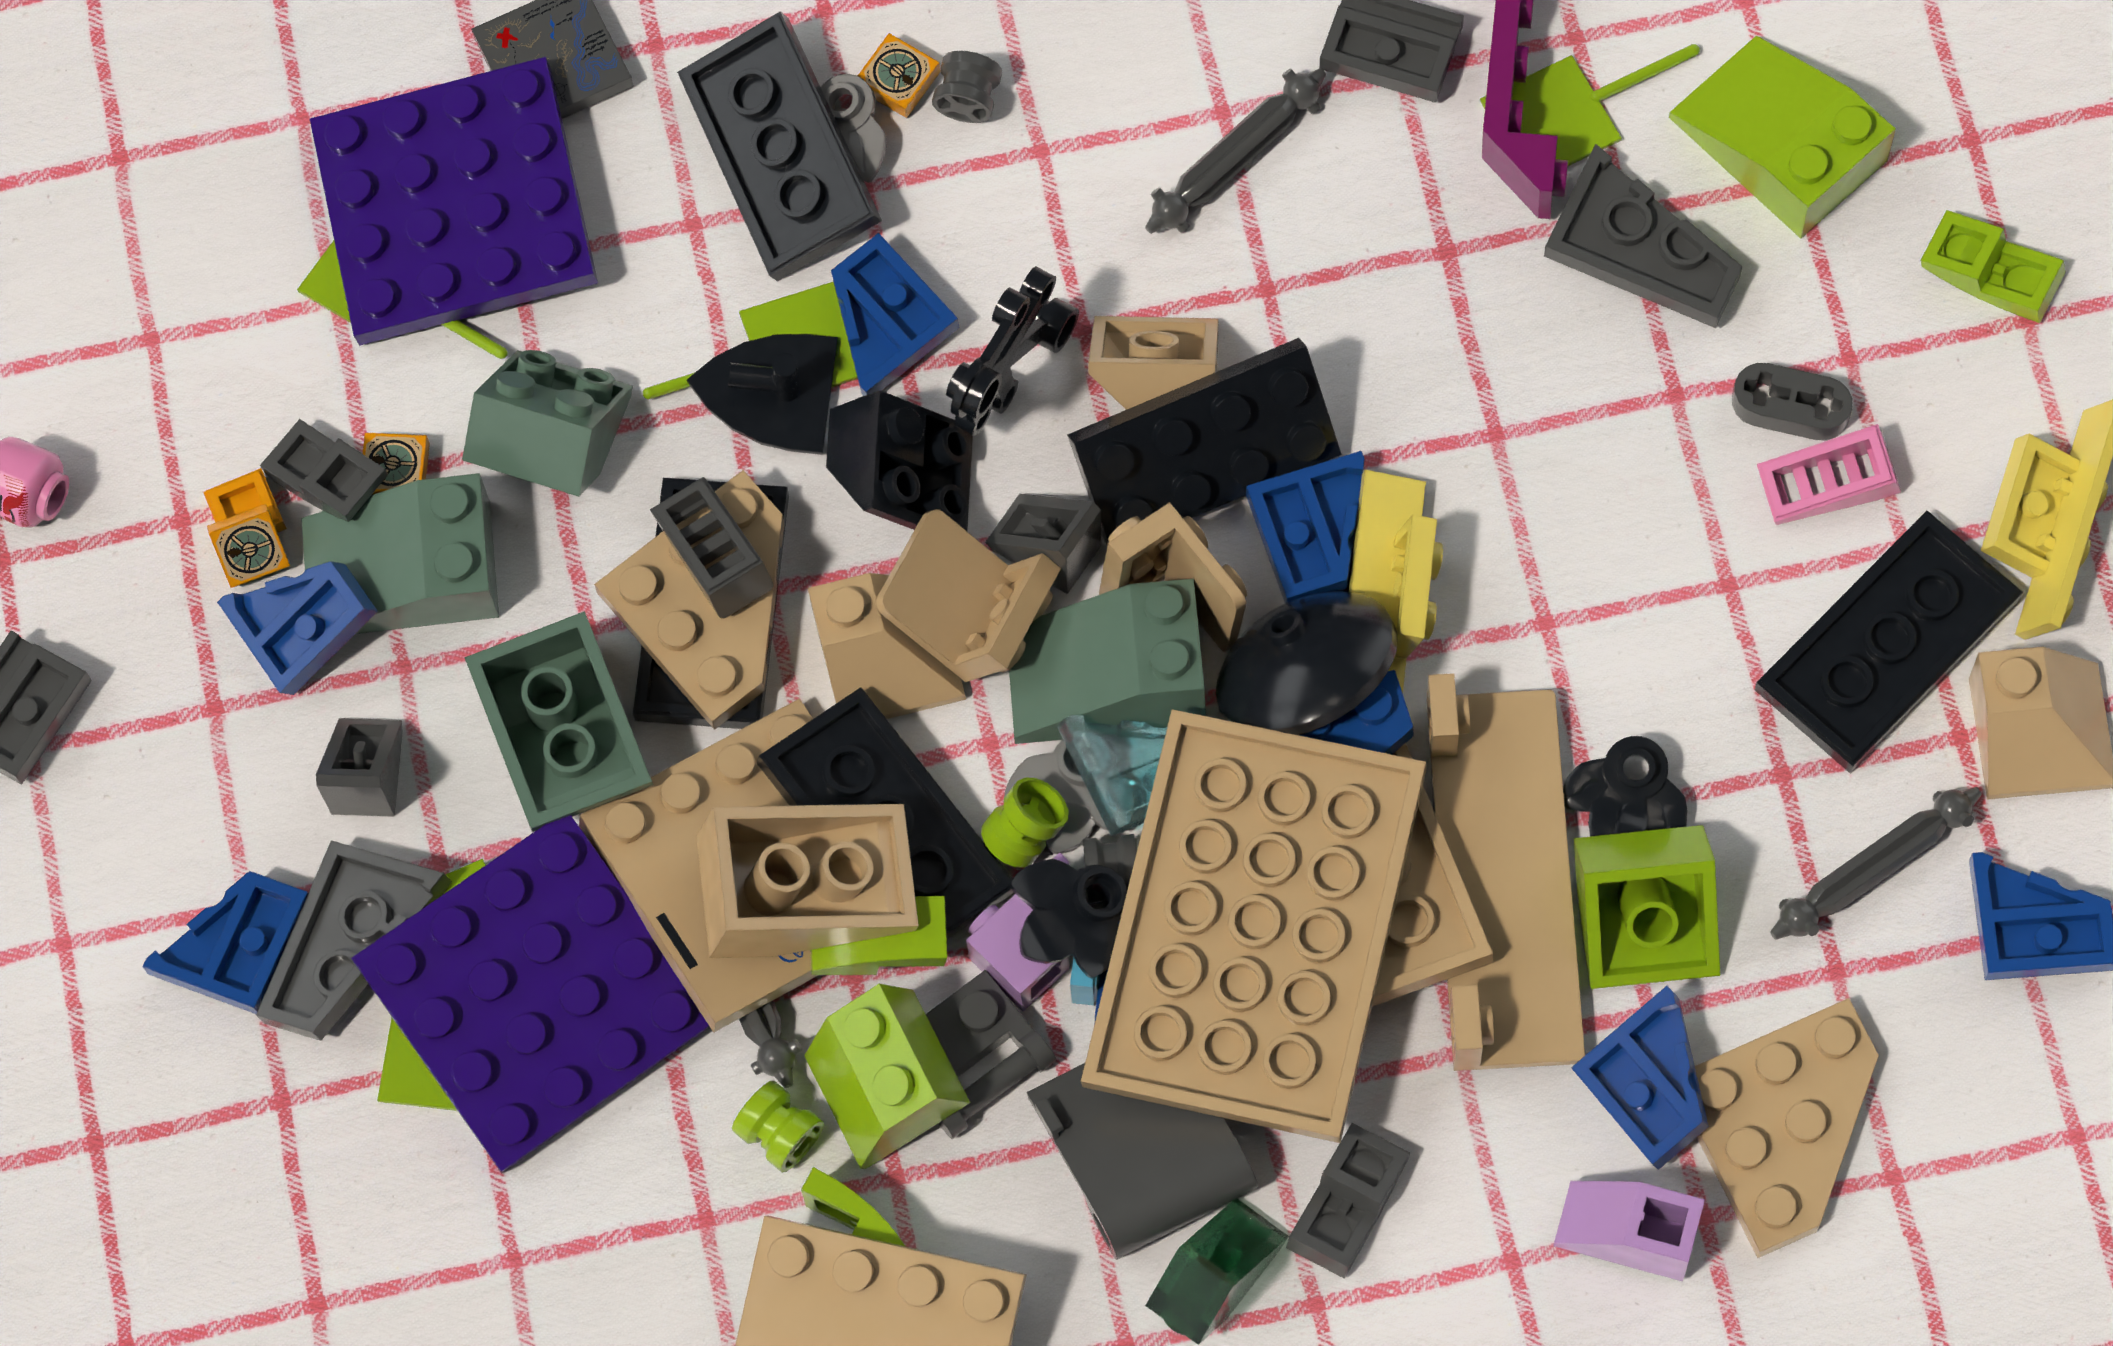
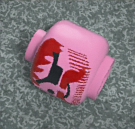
(30, 483)

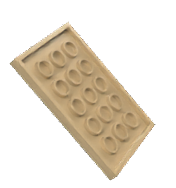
(1254, 925)

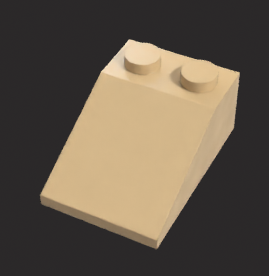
(804, 877)

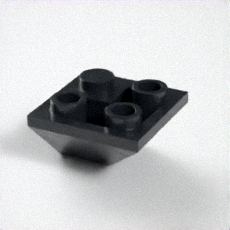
(900, 459)

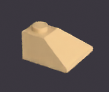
(1150, 355)
(874, 654)
(2040, 723)

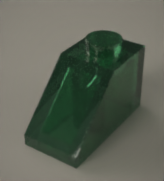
(1215, 1270)

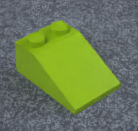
(1786, 132)

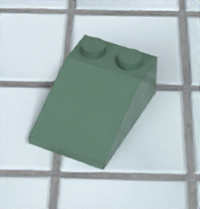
(415, 552)
(1110, 661)
(558, 721)

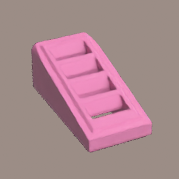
(1845, 448)

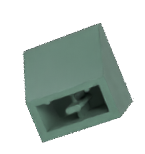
(546, 421)

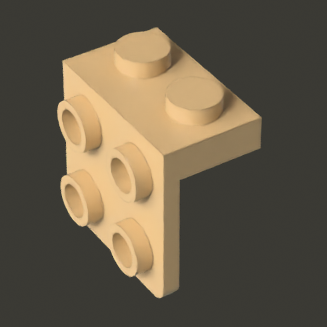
(1176, 549)
(964, 598)

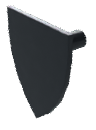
(772, 389)

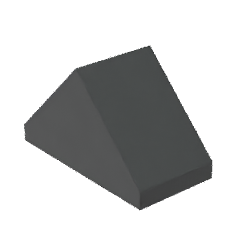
(1057, 527)
(361, 767)

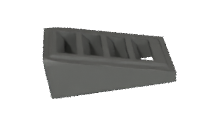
(730, 581)

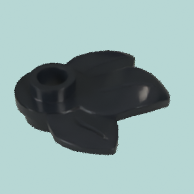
(1623, 803)
(1063, 919)

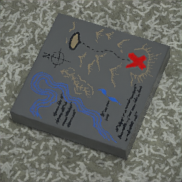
(571, 38)

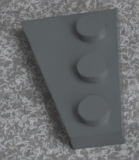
(1634, 243)
(346, 910)

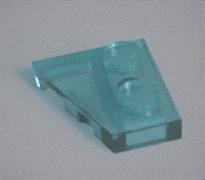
(1115, 766)

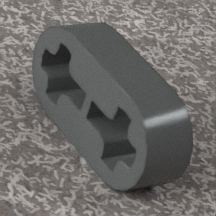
(1791, 401)

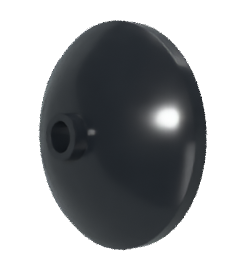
(1307, 662)

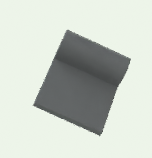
(1140, 1160)

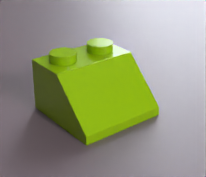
(1648, 906)
(883, 1072)

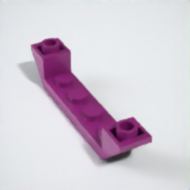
(1520, 159)

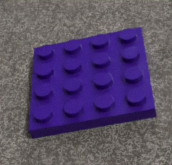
(452, 201)
(532, 991)

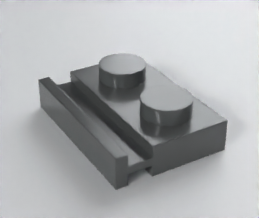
(1392, 45)
(34, 702)

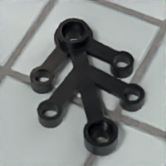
(1024, 322)

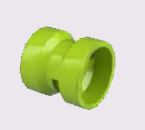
(1028, 818)
(781, 1129)

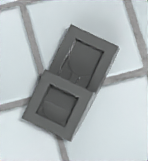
(323, 471)
(1348, 1200)

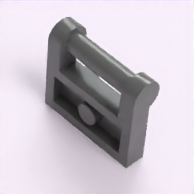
(974, 1025)

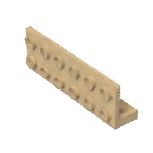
(1508, 835)

